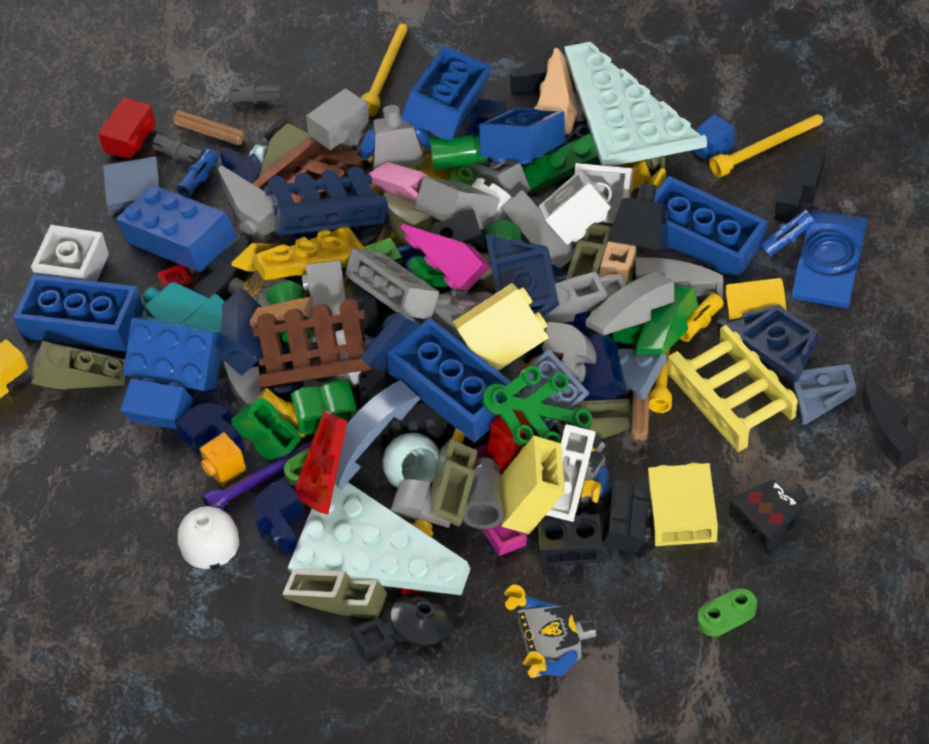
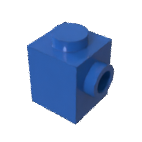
(719, 137)

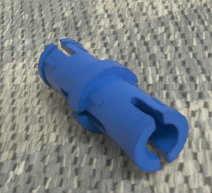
(205, 162)
(804, 221)

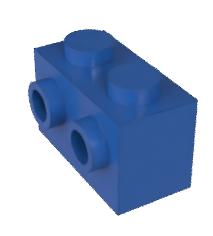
(155, 403)

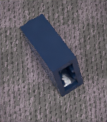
(237, 340)

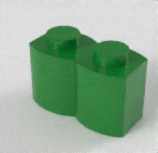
(312, 401)
(263, 426)

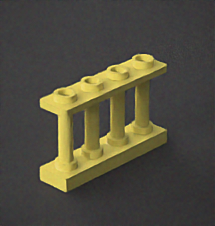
(719, 409)

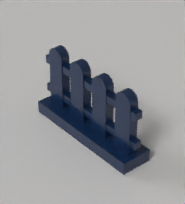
(329, 213)

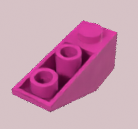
(456, 259)

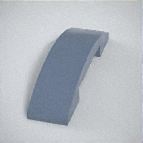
(369, 422)

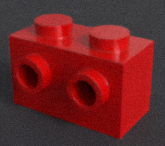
(127, 128)
(501, 444)

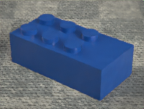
(446, 93)
(176, 228)
(710, 228)
(78, 312)
(446, 377)

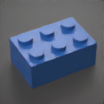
(522, 134)
(173, 353)

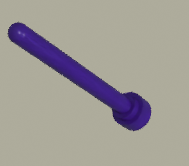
(219, 498)

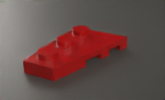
(321, 464)

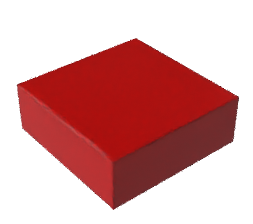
(175, 274)

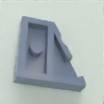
(640, 370)
(822, 390)

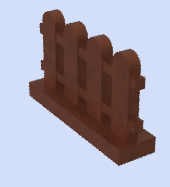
(310, 159)
(301, 355)

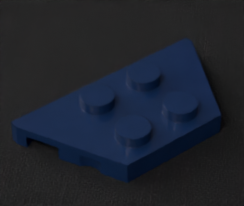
(525, 267)
(776, 338)

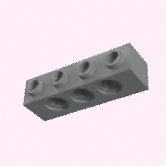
(391, 283)

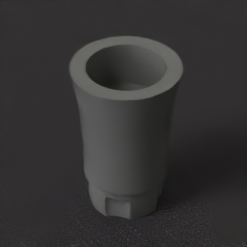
(485, 503)

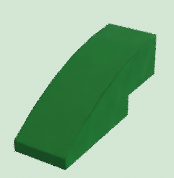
(668, 322)

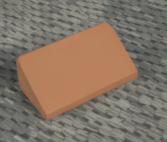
(280, 309)

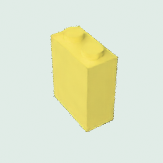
(502, 327)
(532, 484)
(682, 504)

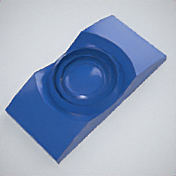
(830, 259)

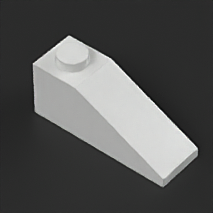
(576, 451)

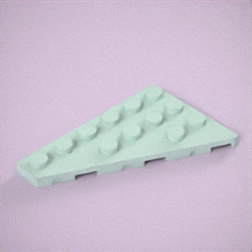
(622, 113)
(378, 545)

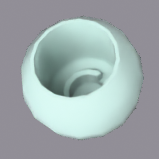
(409, 458)

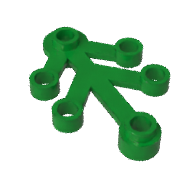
(532, 406)

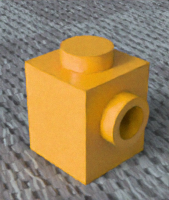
(222, 459)

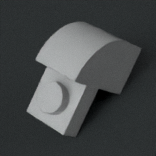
(571, 346)
(414, 502)

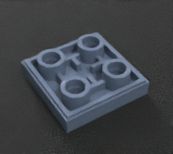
(129, 180)
(566, 399)

